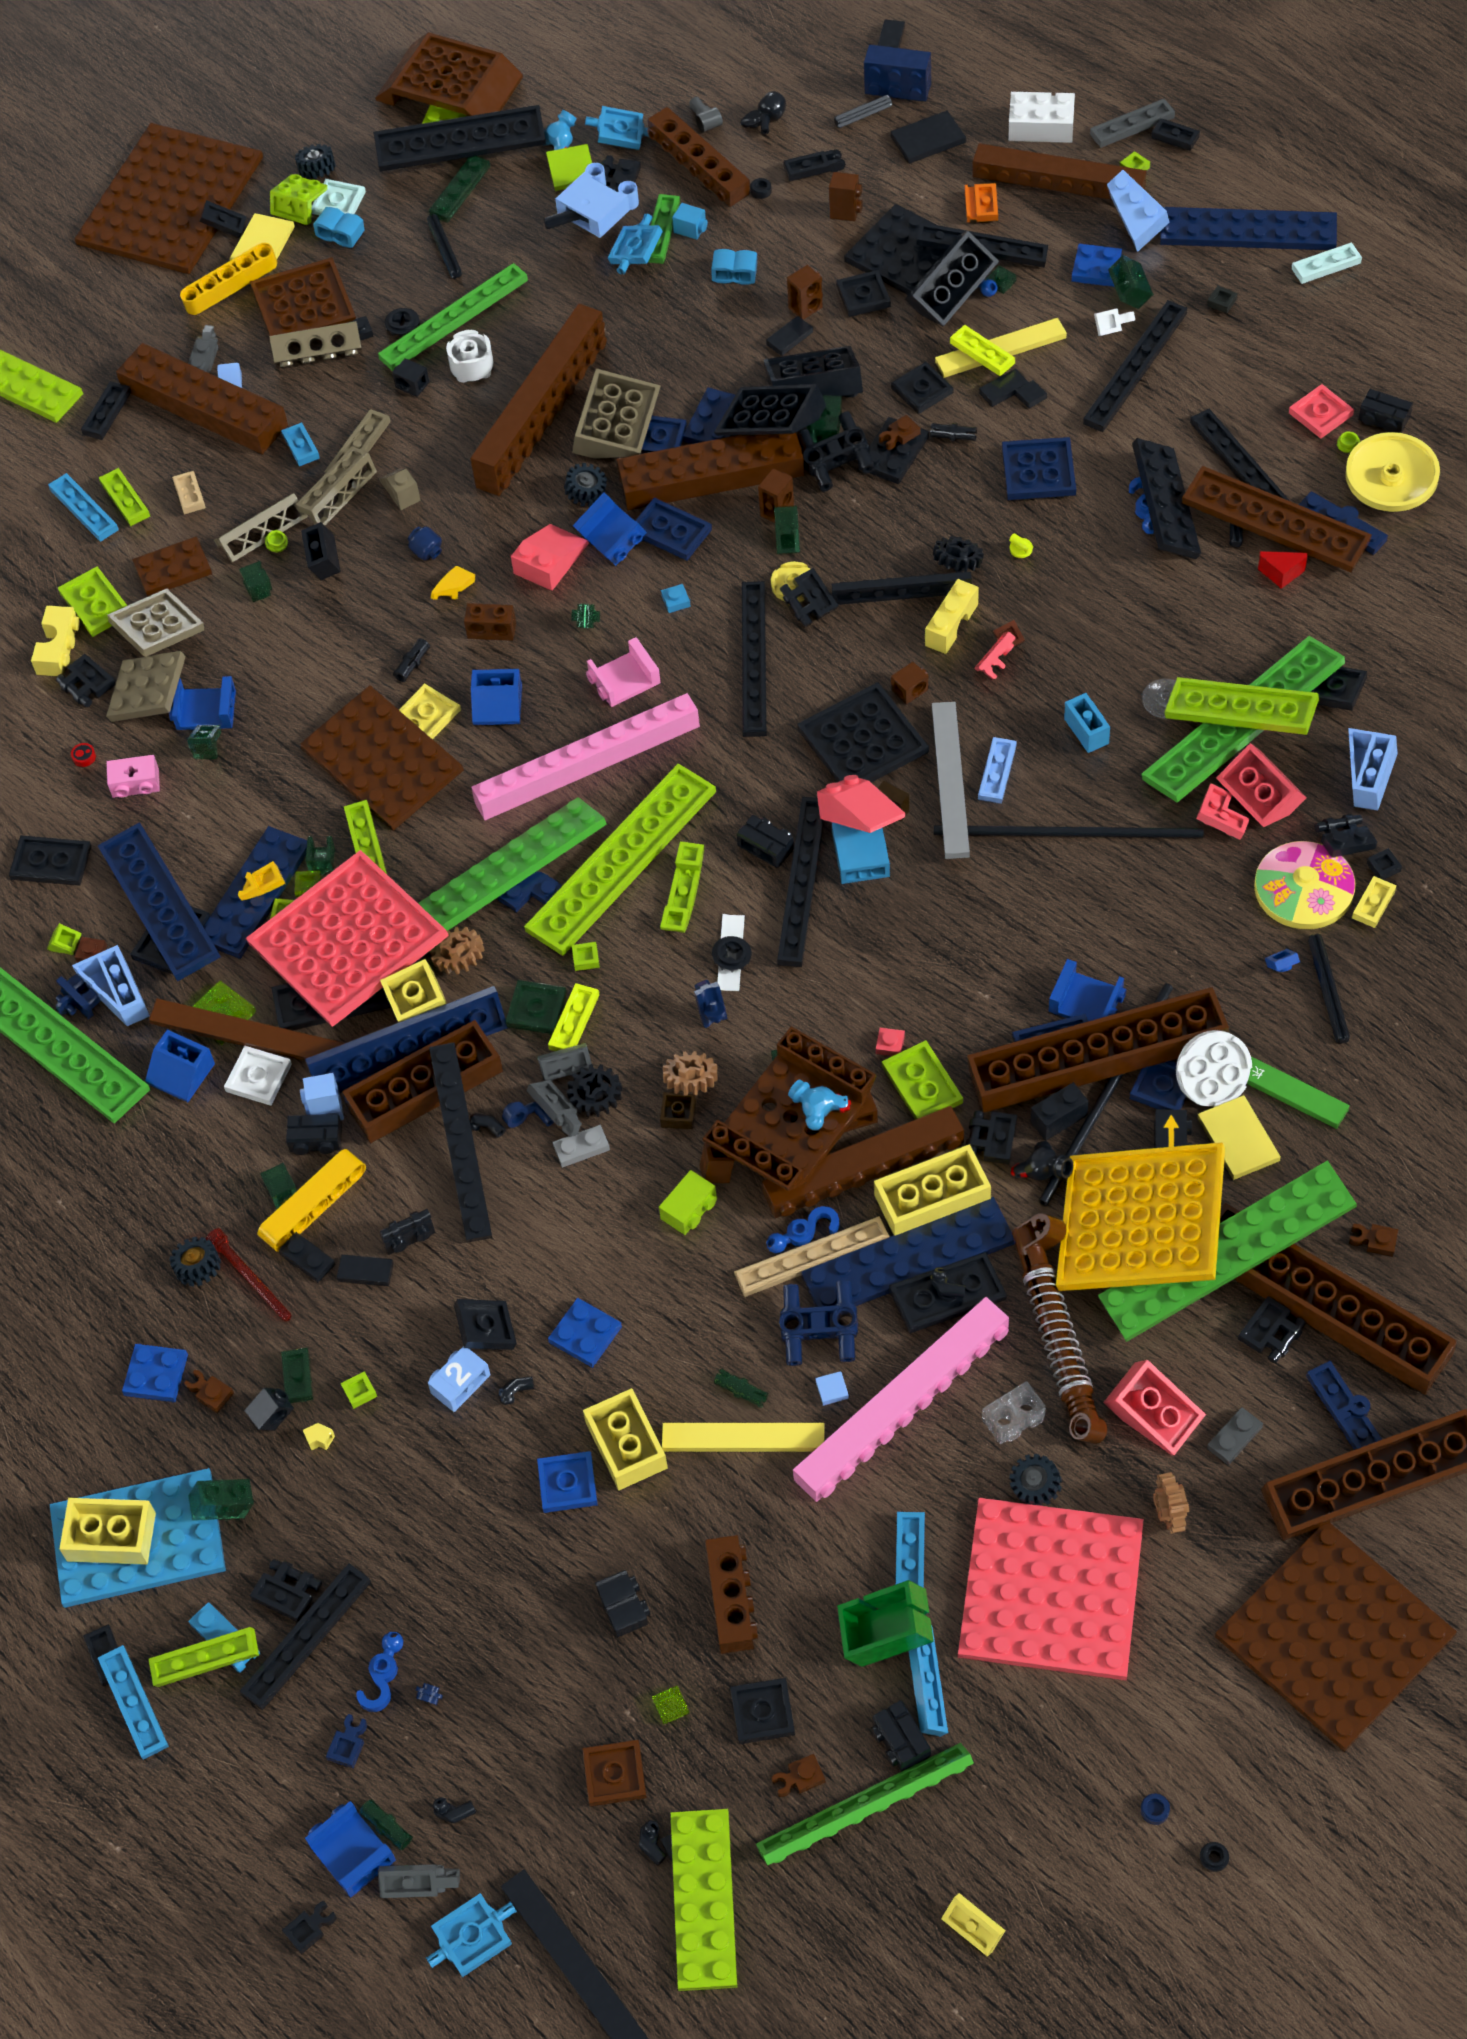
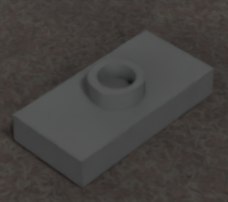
(564, 1062)

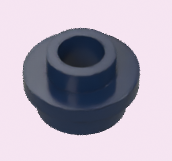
(428, 1694)

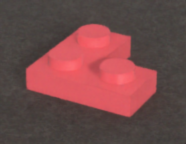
(1215, 812)

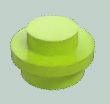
(1347, 441)
(276, 541)

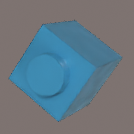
(689, 221)

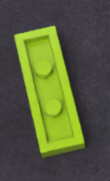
(124, 497)

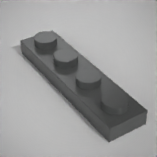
(1131, 123)

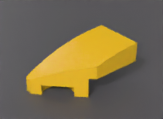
(452, 583)
(261, 881)

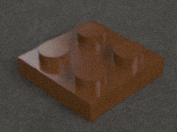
(614, 1773)

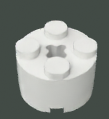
(470, 356)

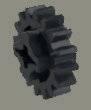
(958, 554)
(592, 1088)

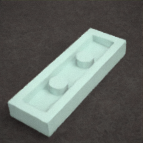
(1326, 263)

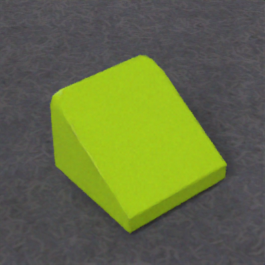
(64, 940)

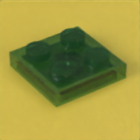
(536, 1007)

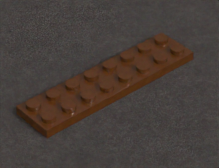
(1276, 519)

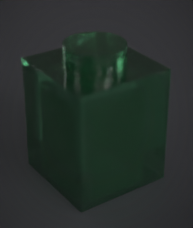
(278, 1184)

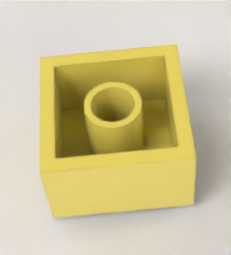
(413, 991)

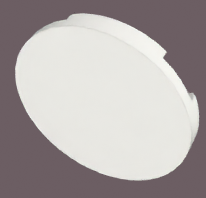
(1213, 1068)

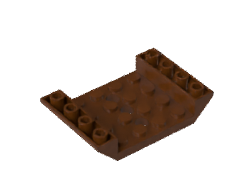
(477, 81)
(780, 1148)

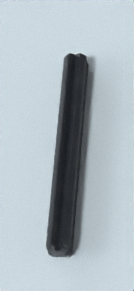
(1328, 988)

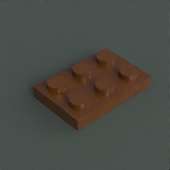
(172, 566)

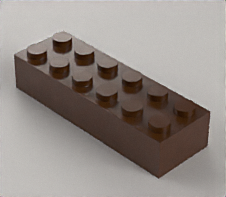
(409, 1085)

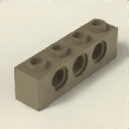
(281, 343)

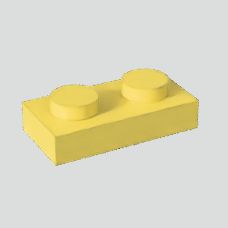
(1374, 902)
(973, 1924)

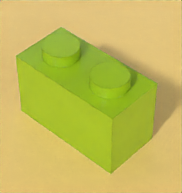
(688, 1202)

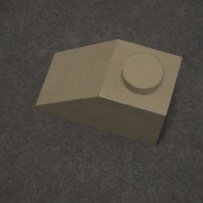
(401, 488)

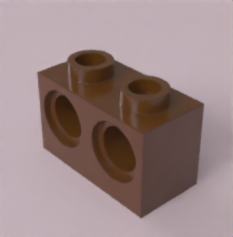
(805, 292)
(490, 621)

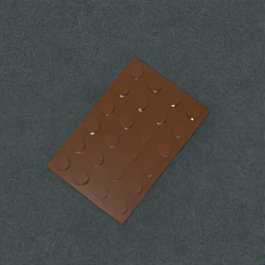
(381, 757)

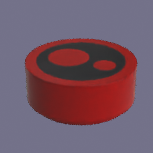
(83, 754)

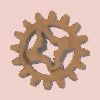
(457, 951)
(690, 1073)
(1171, 1502)

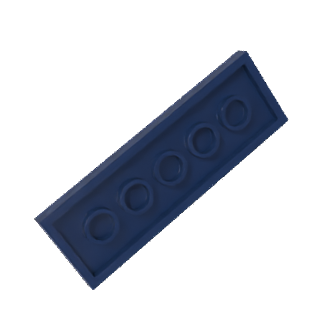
(239, 918)

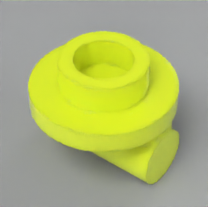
(1020, 546)

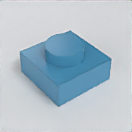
(675, 598)

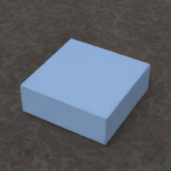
(832, 1388)

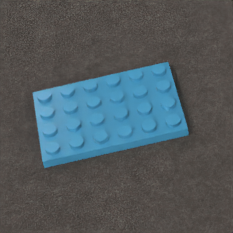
(178, 1548)

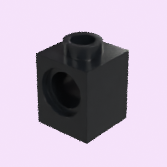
(410, 377)
(269, 1409)

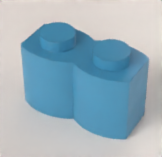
(339, 227)
(734, 266)

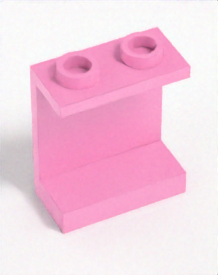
(625, 675)

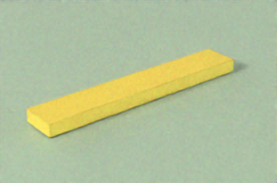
(1012, 343)
(742, 1437)

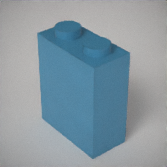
(860, 854)

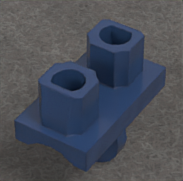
(70, 989)
(710, 1002)

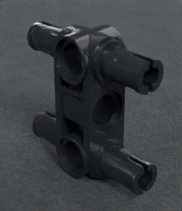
(835, 451)

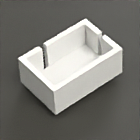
(1041, 117)

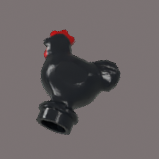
(1043, 1164)

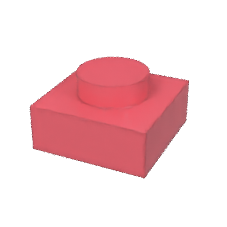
(890, 1041)

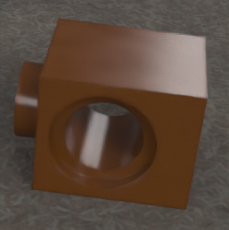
(909, 682)

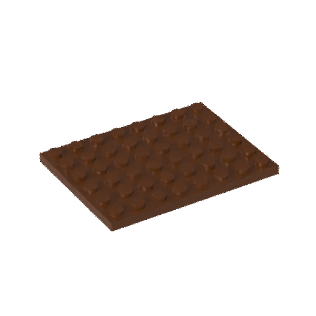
(160, 194)

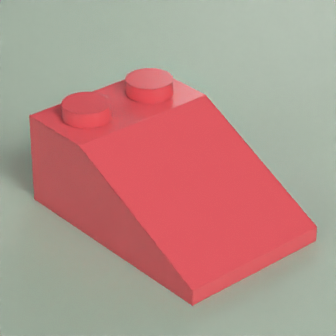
(547, 555)
(857, 805)
(1154, 1407)

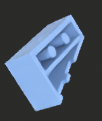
(1137, 209)
(1371, 766)
(113, 982)

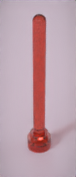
(220, 1242)

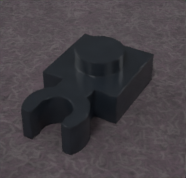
(305, 1929)

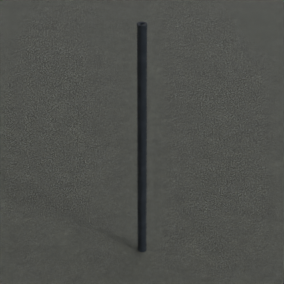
(1080, 831)
(1093, 1116)

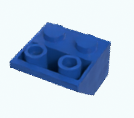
(496, 696)
(178, 1066)

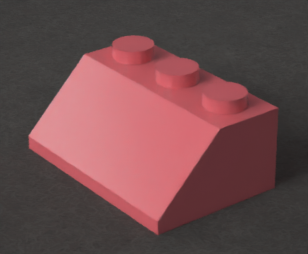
(1260, 786)

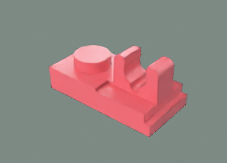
(1002, 646)

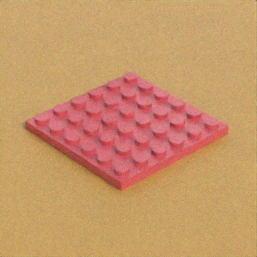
(346, 937)
(1051, 1589)

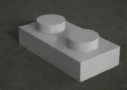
(582, 1146)

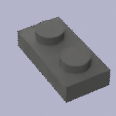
(1235, 1436)

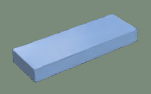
(997, 770)

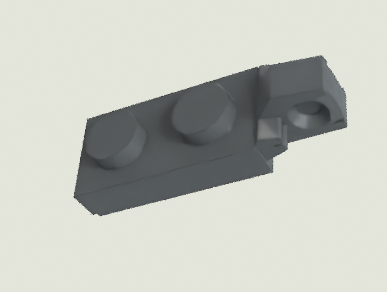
(204, 350)
(555, 1106)
(416, 1880)

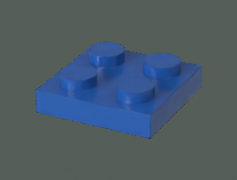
(1093, 264)
(585, 1332)
(155, 1373)
(567, 1482)

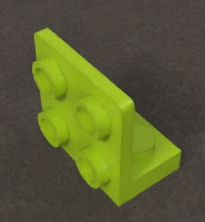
(294, 198)

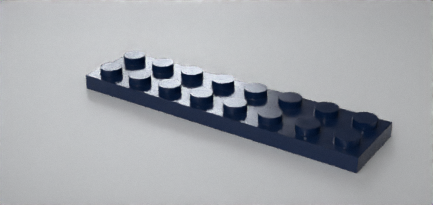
(1250, 228)
(159, 901)
(382, 1048)
(911, 1254)

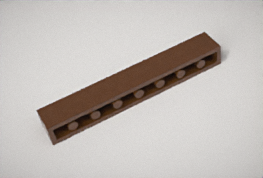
(1049, 171)
(870, 1160)

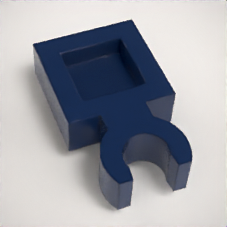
(347, 1746)

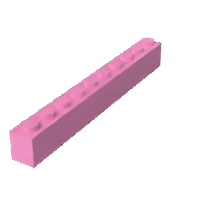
(585, 756)
(901, 1400)

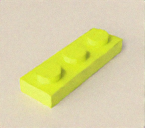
(982, 350)
(574, 1017)

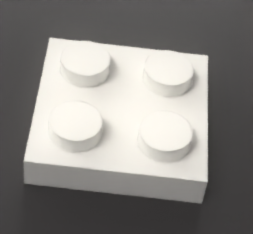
(257, 1075)

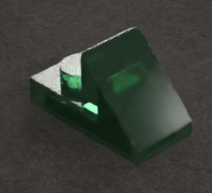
(787, 529)
(203, 741)

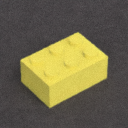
(625, 1439)
(107, 1531)

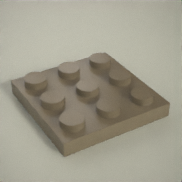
(155, 622)
(146, 686)

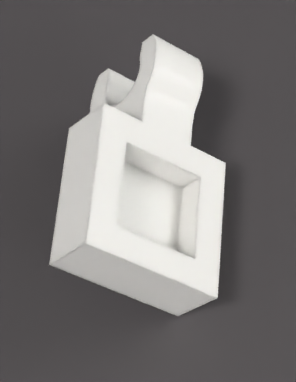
(1111, 321)

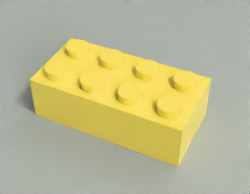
(932, 1190)

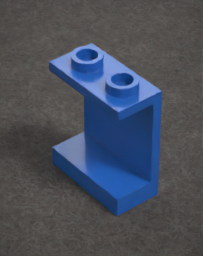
(609, 529)
(204, 706)
(1081, 995)
(349, 1848)

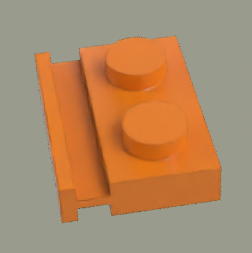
(981, 202)

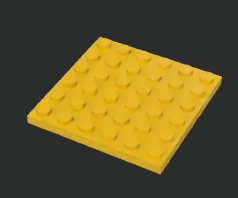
(1142, 1217)

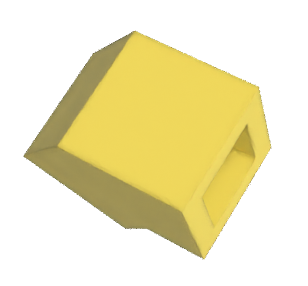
(319, 1436)

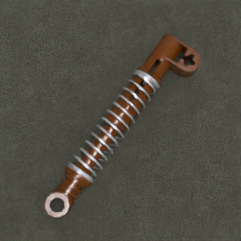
(1040, 1277)

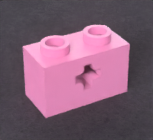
(133, 776)

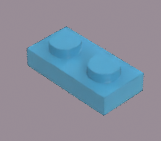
(300, 444)

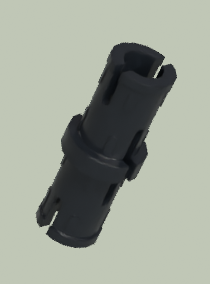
(953, 432)
(404, 670)

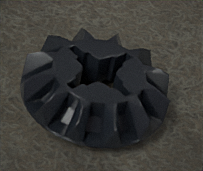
(394, 320)
(734, 945)

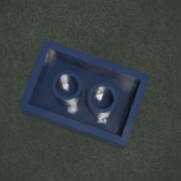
(897, 72)

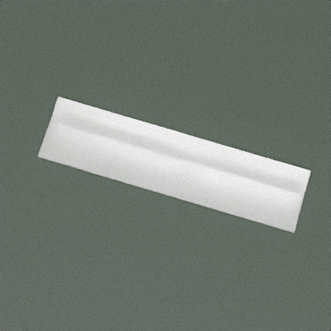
(731, 926)

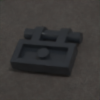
(623, 171)
(814, 593)
(91, 675)
(1346, 841)
(999, 1139)
(407, 1231)
(1264, 1325)
(282, 1597)

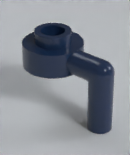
(516, 1114)

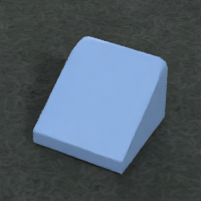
(230, 373)

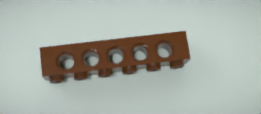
(698, 157)

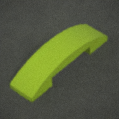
(684, 887)

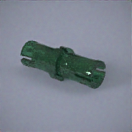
(741, 1388)
(386, 1824)

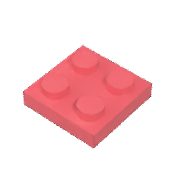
(1321, 411)

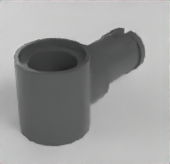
(706, 117)

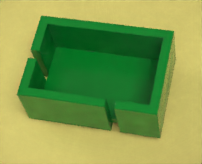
(887, 1631)

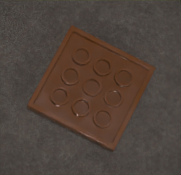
(303, 298)

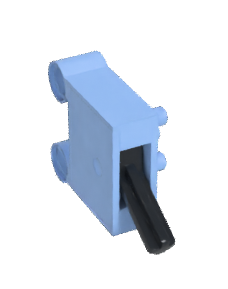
(592, 203)

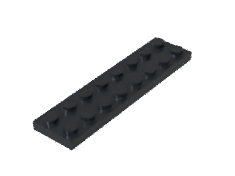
(459, 138)

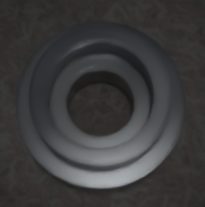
(1214, 1848)

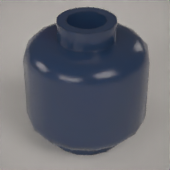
(425, 543)

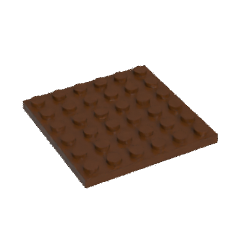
(1335, 1635)

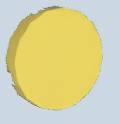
(786, 575)

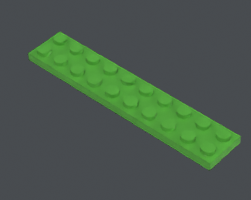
(1215, 744)
(512, 863)
(67, 1051)
(1242, 1244)

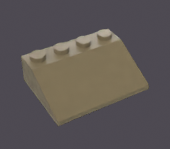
(615, 416)

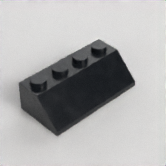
(952, 279)

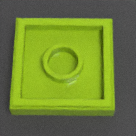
(568, 165)

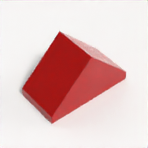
(1282, 566)

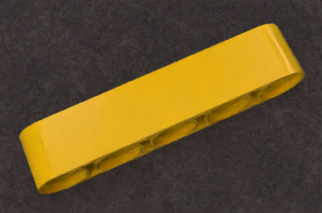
(228, 278)
(312, 1199)

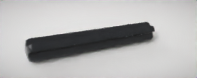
(444, 246)

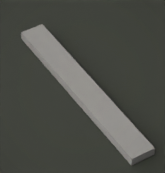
(950, 780)

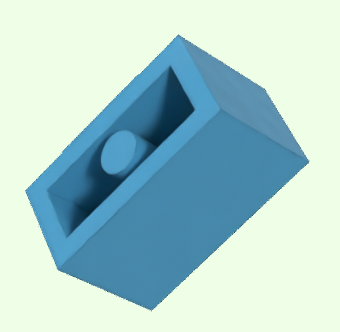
(1087, 722)

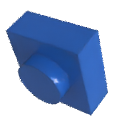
(1282, 960)

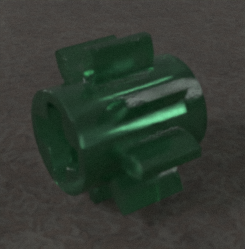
(585, 615)

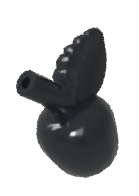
(769, 109)

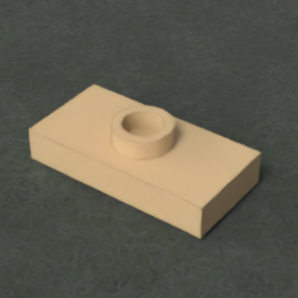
(188, 492)

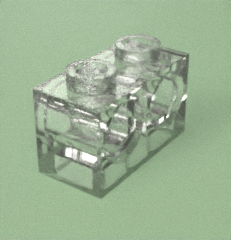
(1009, 1408)

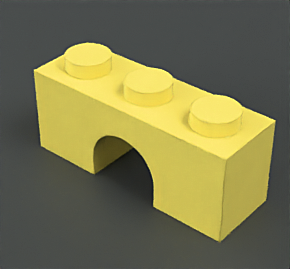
(957, 605)
(53, 656)

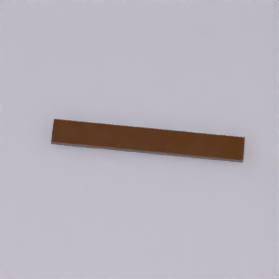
(238, 1030)

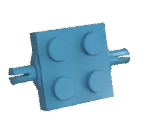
(619, 127)
(635, 244)
(471, 1935)

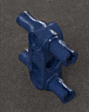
(818, 1323)

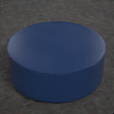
(1155, 1809)

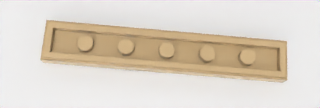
(791, 1263)

